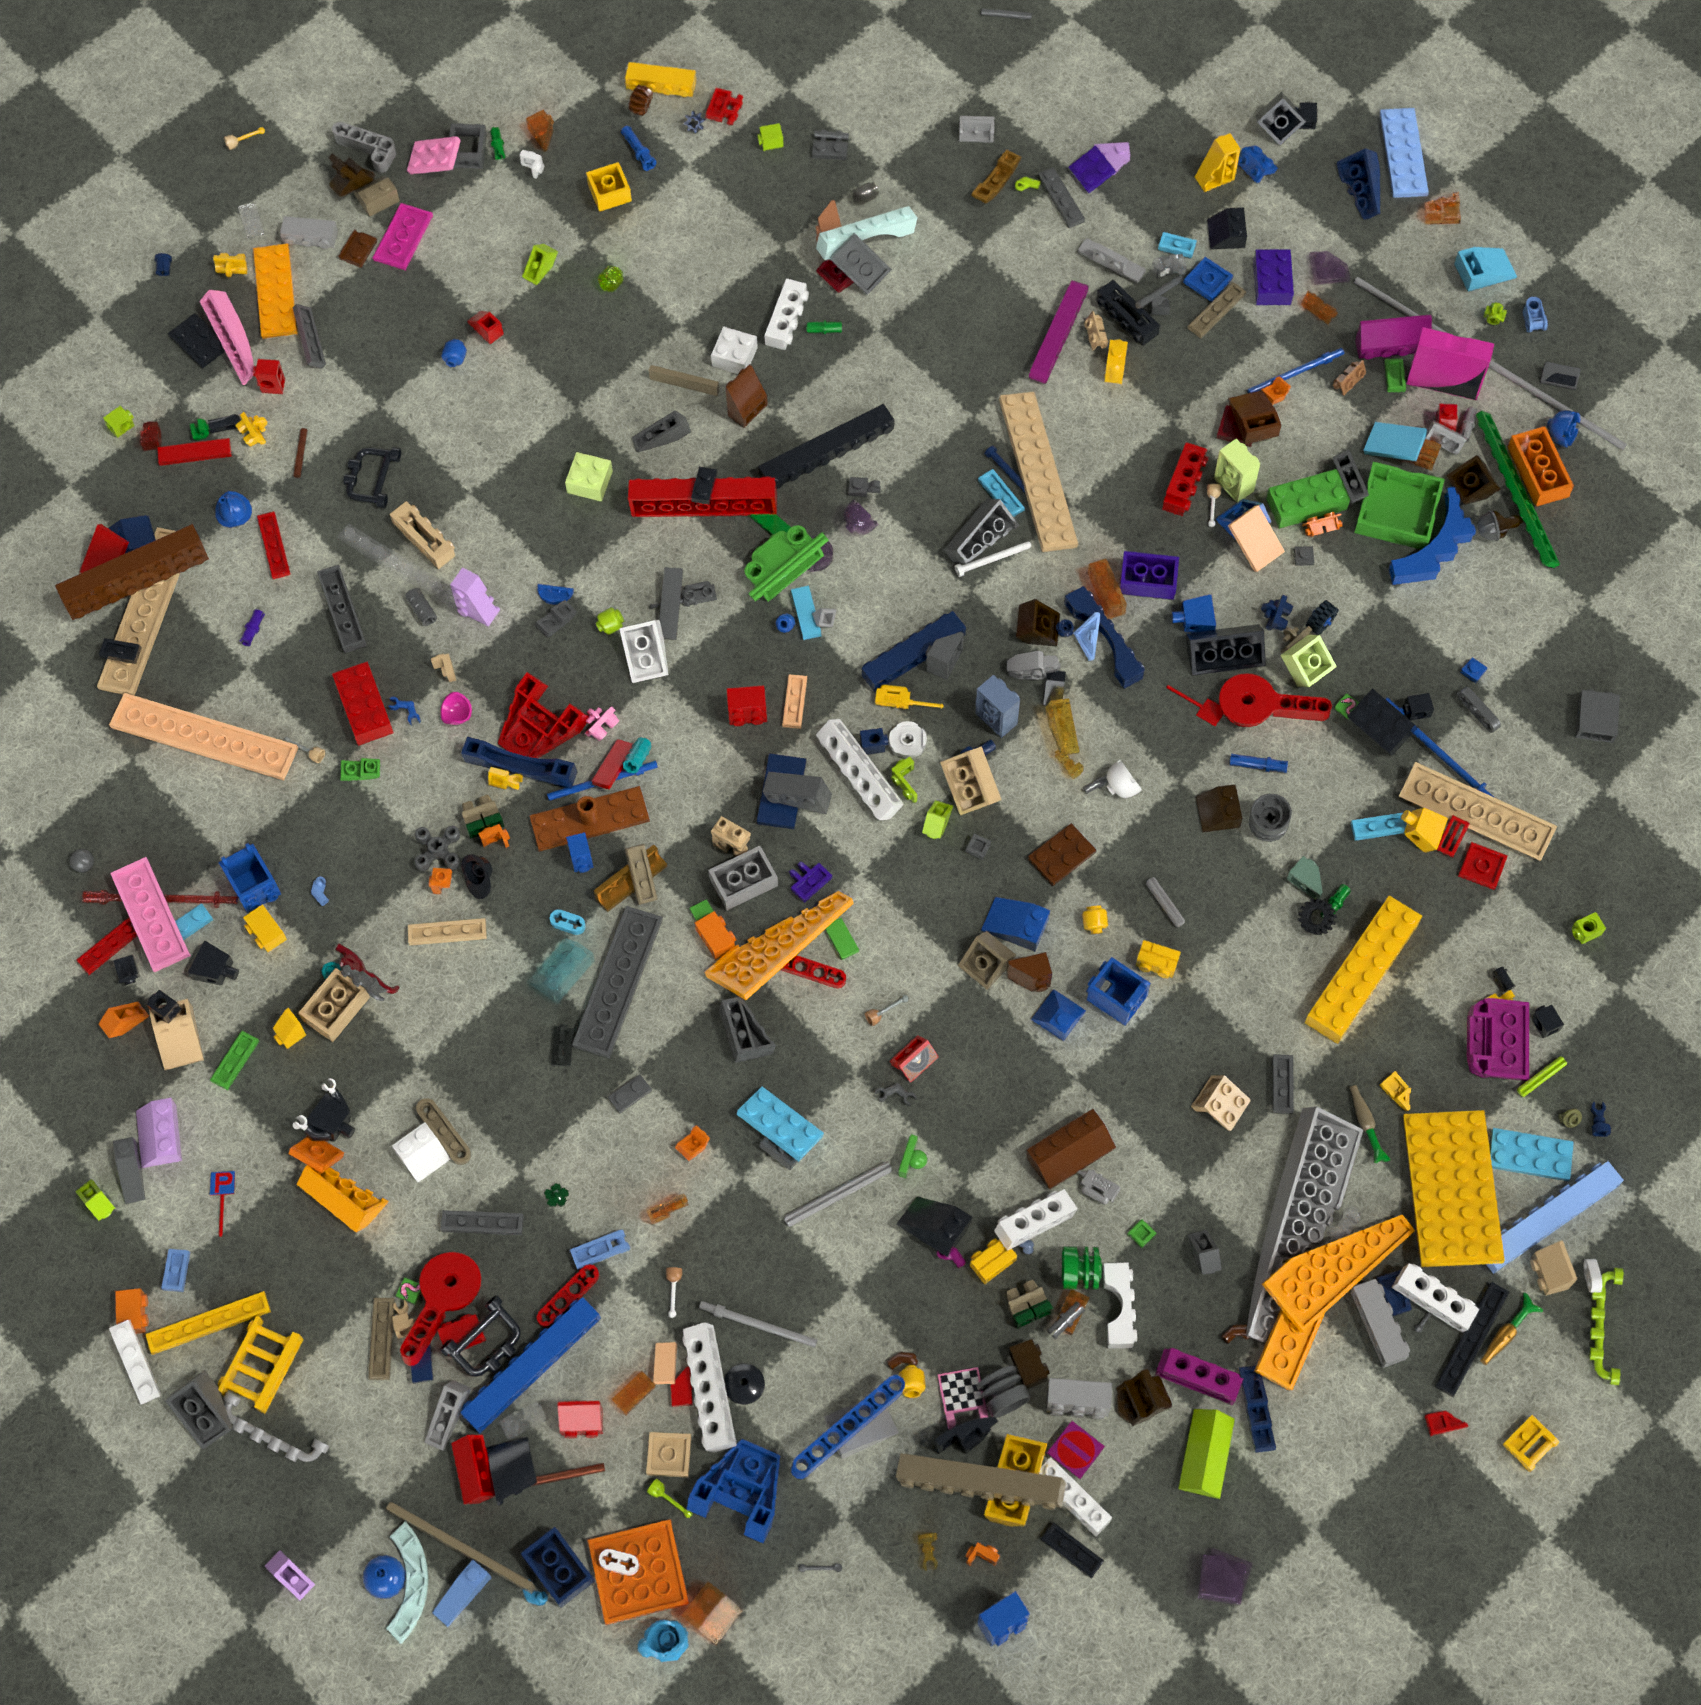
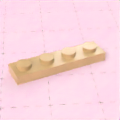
(447, 931)

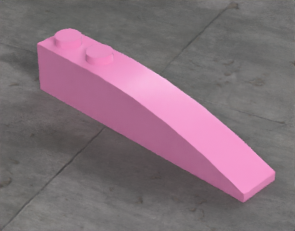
(230, 332)

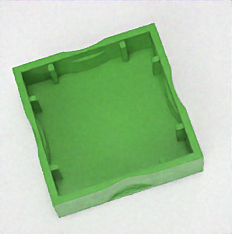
(1399, 506)

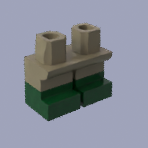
(474, 815)
(1028, 1306)

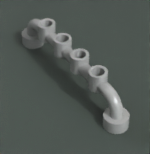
(274, 1443)

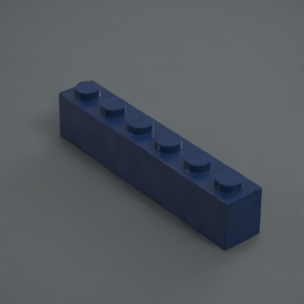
(910, 652)

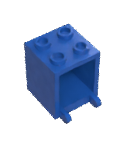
(250, 878)
(1124, 995)

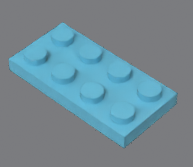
(780, 1123)
(1531, 1154)

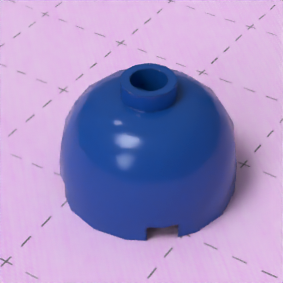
(1563, 424)
(390, 1583)

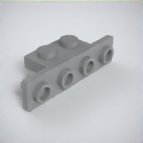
(1111, 260)

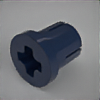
(163, 262)

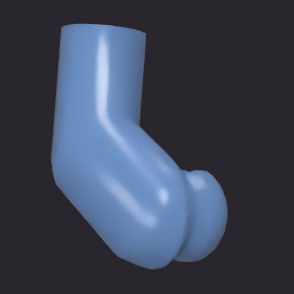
(318, 891)

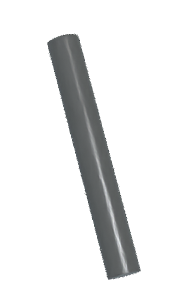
(1008, 14)

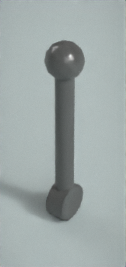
(1418, 1328)
(802, 1568)

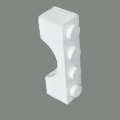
(1117, 1280)

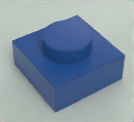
(1473, 670)

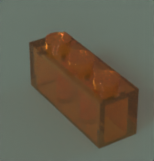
(1107, 588)

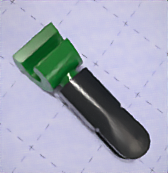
(201, 430)

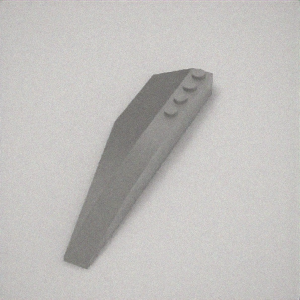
(1305, 1202)

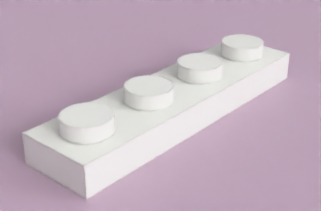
(135, 1361)

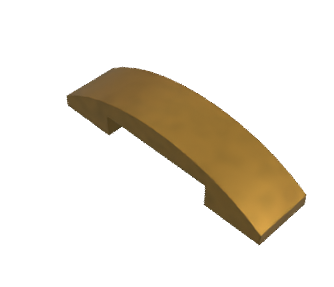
(998, 178)

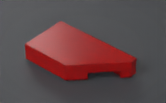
(1443, 1422)

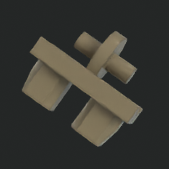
(1290, 634)

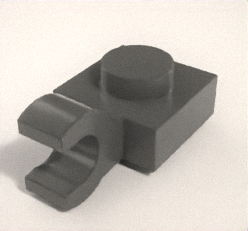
(861, 486)

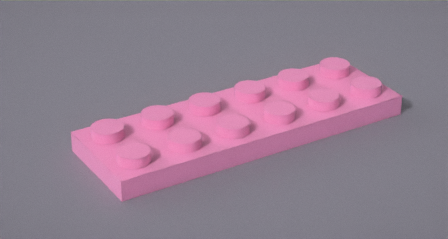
(150, 914)

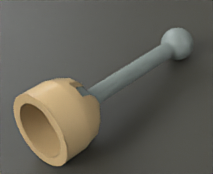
(316, 753)

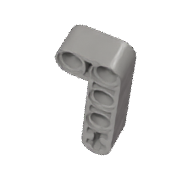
(377, 145)

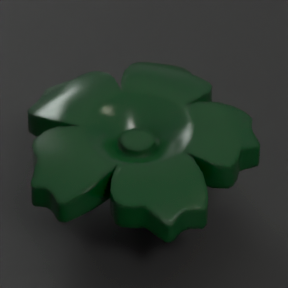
(556, 1195)

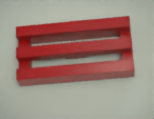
(1459, 821)

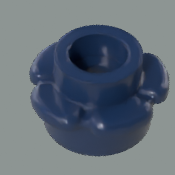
(1065, 624)

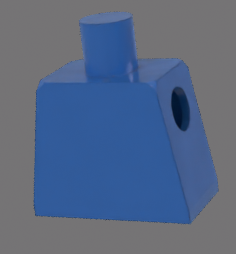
(1196, 614)

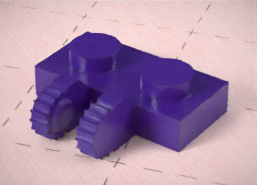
(811, 882)

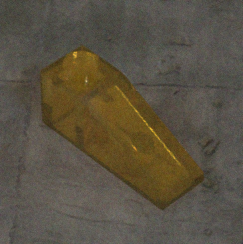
(1062, 726)

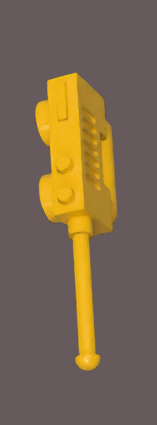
(898, 700)

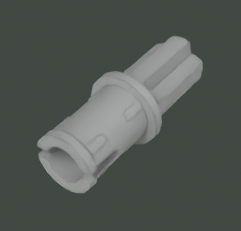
(1468, 422)

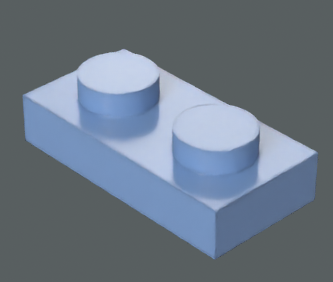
(175, 1270)

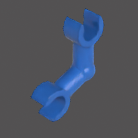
(405, 704)

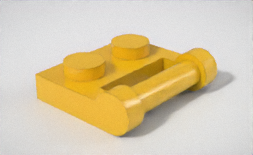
(1525, 1437)

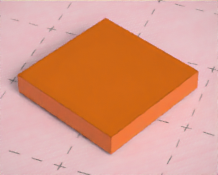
(316, 1154)

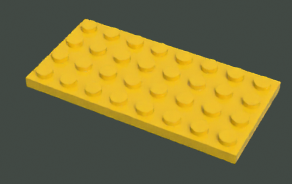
(1453, 1189)

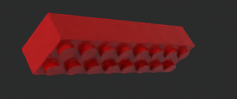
(729, 497)

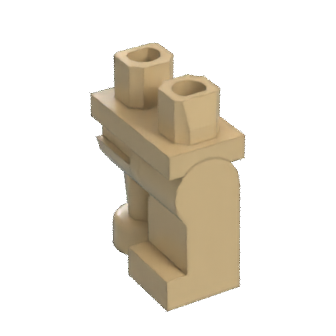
(729, 834)

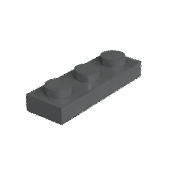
(1282, 1084)

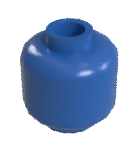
(454, 353)

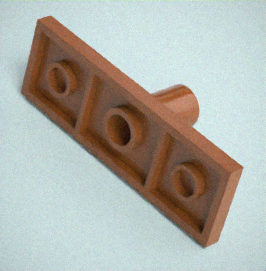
(590, 816)

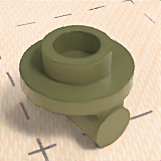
(1571, 1118)

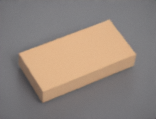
(665, 1363)

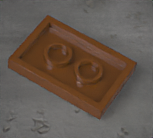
(1062, 854)

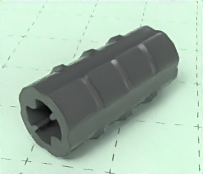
(421, 606)

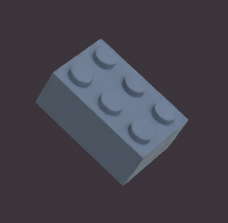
(997, 705)

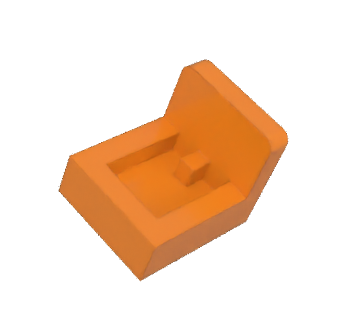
(1277, 391)
(493, 834)
(440, 879)
(693, 1143)
(987, 1553)

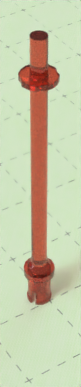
(104, 897)

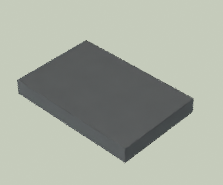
(860, 263)

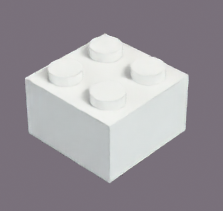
(733, 350)

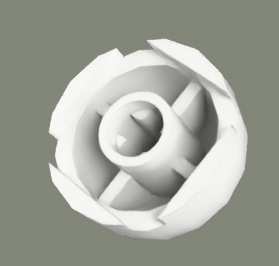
(1121, 781)

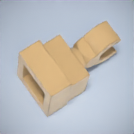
(402, 1322)

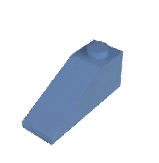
(461, 1593)

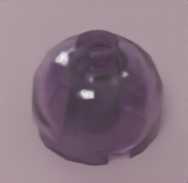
(858, 519)

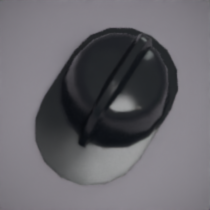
(477, 875)

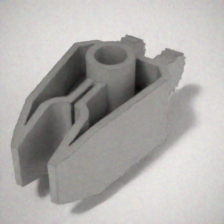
(1032, 665)

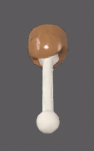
(673, 1275)

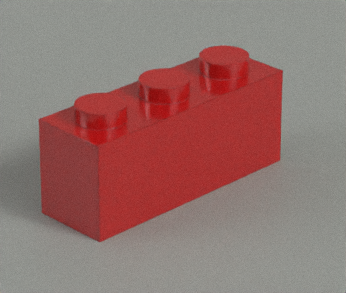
(473, 1469)

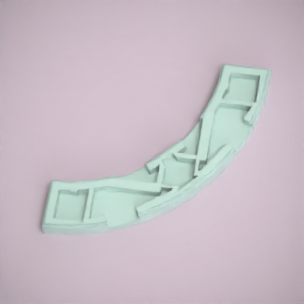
(416, 1583)

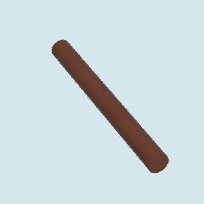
(570, 1474)

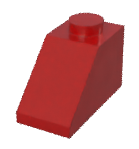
(1447, 415)

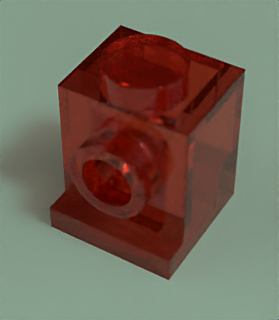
(150, 436)

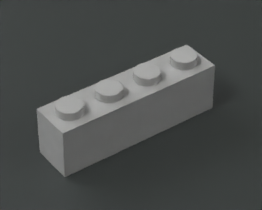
(1379, 1323)

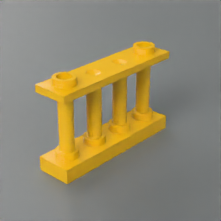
(271, 1381)

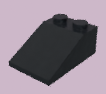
(935, 1224)

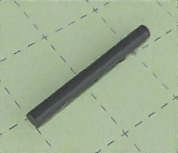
(1159, 292)

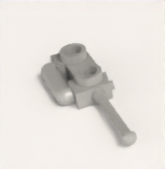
(1093, 1180)

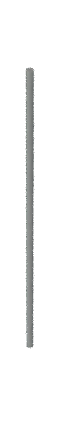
(1496, 367)

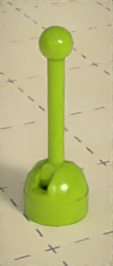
(657, 1490)

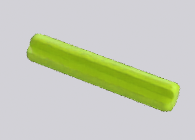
(1541, 1076)

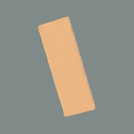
(794, 701)

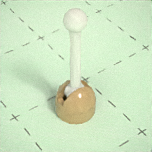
(1213, 492)

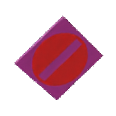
(1076, 1450)

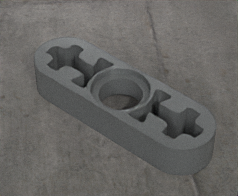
(1479, 709)

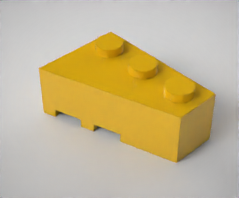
(1219, 164)

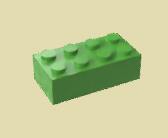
(1307, 498)

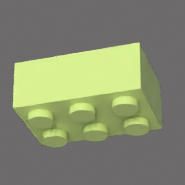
(1237, 470)

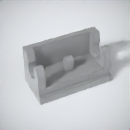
(976, 129)
(1446, 437)

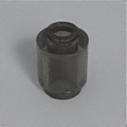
(865, 193)

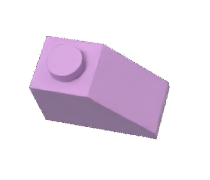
(289, 1575)

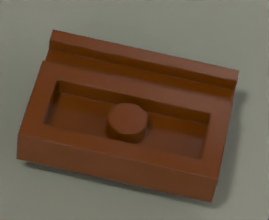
(357, 248)

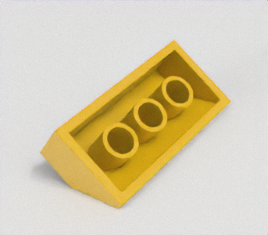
(1017, 1455)

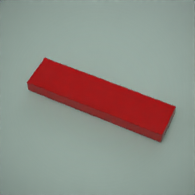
(194, 451)
(273, 545)
(107, 946)

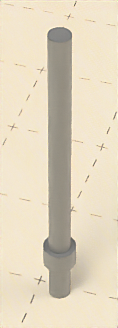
(720, 1311)

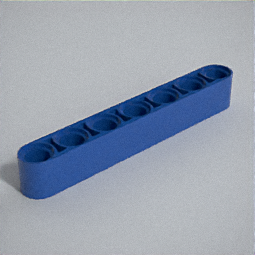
(843, 1435)

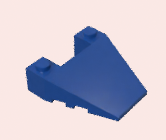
(744, 1483)

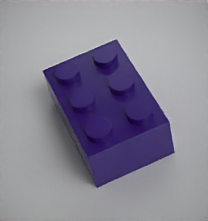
(1273, 277)
(1149, 575)

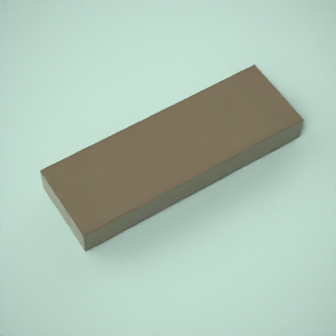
(641, 874)

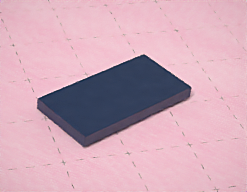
(775, 813)

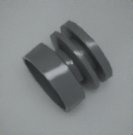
(1274, 808)
(1004, 1393)

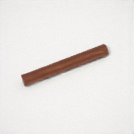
(300, 453)

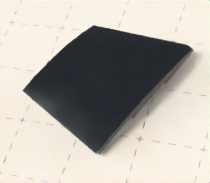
(966, 1435)
(511, 1468)

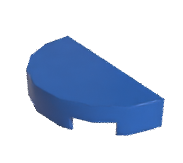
(554, 594)

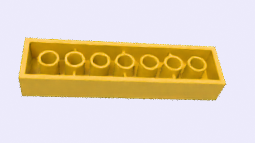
(1363, 969)

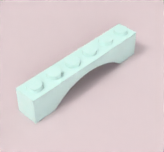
(897, 223)

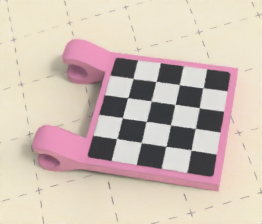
(961, 1394)

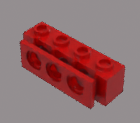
(1184, 479)

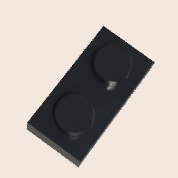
(704, 485)
(120, 651)

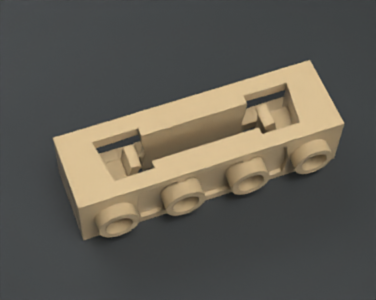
(441, 551)

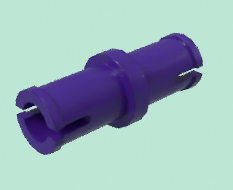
(252, 627)

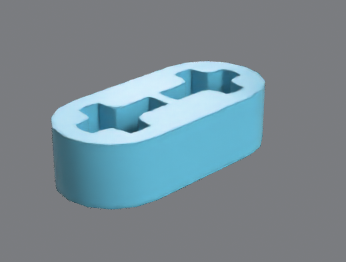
(569, 918)

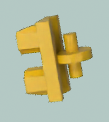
(230, 264)
(254, 426)

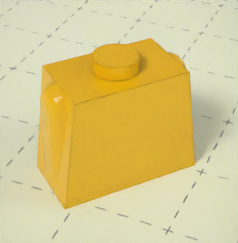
(1116, 361)

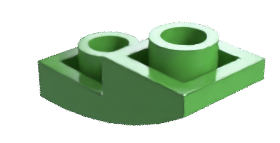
(360, 770)

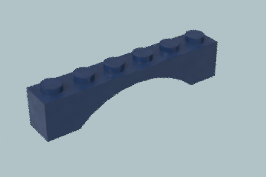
(1127, 668)
(546, 770)

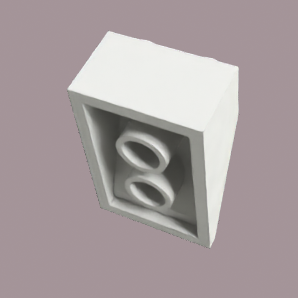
(645, 650)

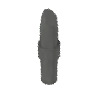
(1098, 783)

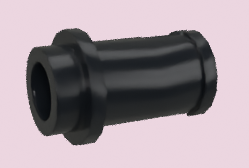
(1504, 979)

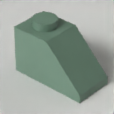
(1306, 877)

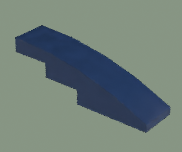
(1257, 1410)

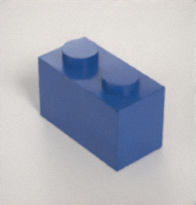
(580, 852)

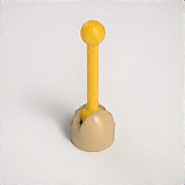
(232, 142)

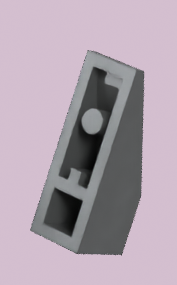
(665, 431)
(1350, 476)
(129, 1169)

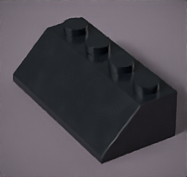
(1226, 649)

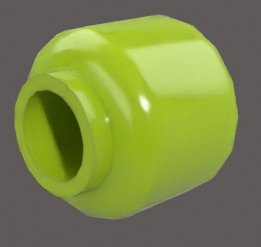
(610, 621)

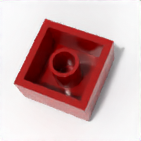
(746, 705)

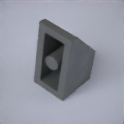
(1205, 1252)

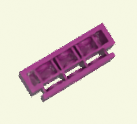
(1205, 1385)

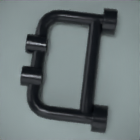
(355, 466)
(506, 1349)

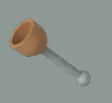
(874, 1016)

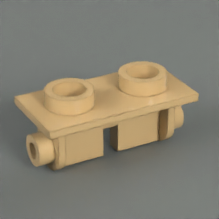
(1094, 325)

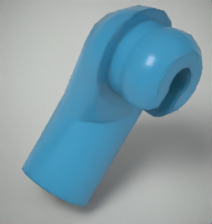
(536, 1598)

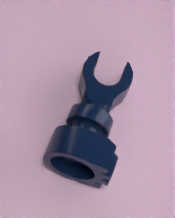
(1600, 1128)

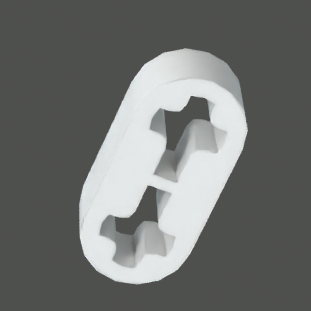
(1592, 1275)
(618, 1567)

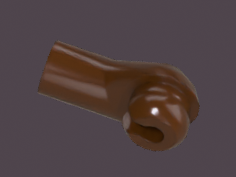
(1235, 1330)
(902, 1357)

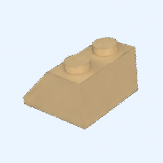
(1553, 1268)

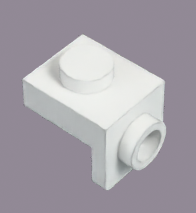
(532, 161)

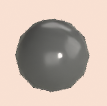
(81, 860)

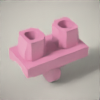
(596, 729)

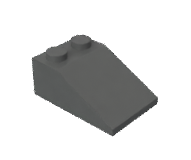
(201, 1409)

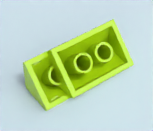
(1206, 1452)

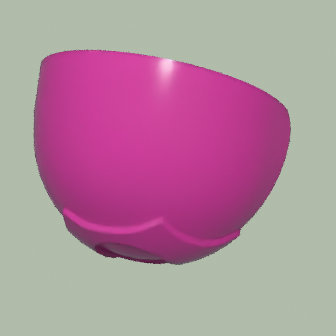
(455, 709)

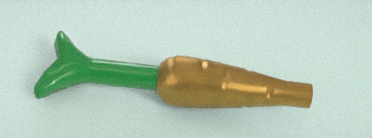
(1509, 1330)

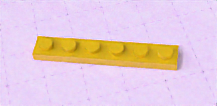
(208, 1323)

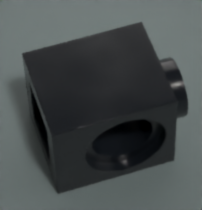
(1309, 113)
(1418, 706)
(169, 1011)
(1547, 1020)

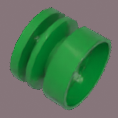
(1080, 1267)

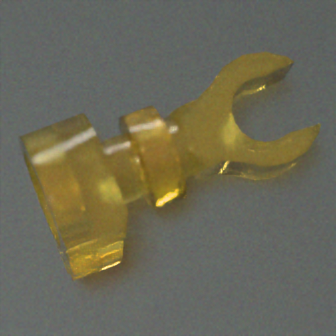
(1074, 770)
(926, 1540)

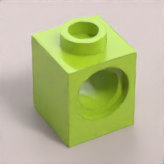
(119, 421)
(1591, 921)

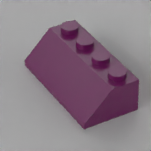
(1390, 336)

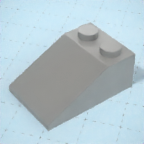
(876, 1431)

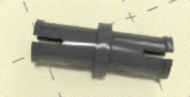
(1065, 1320)

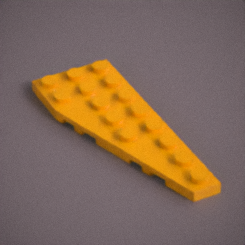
(754, 963)
(1320, 1277)

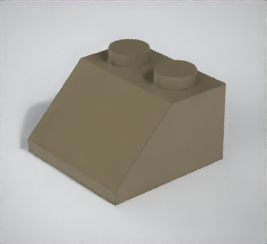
(377, 195)
(986, 959)

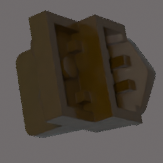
(349, 176)
(1141, 1398)

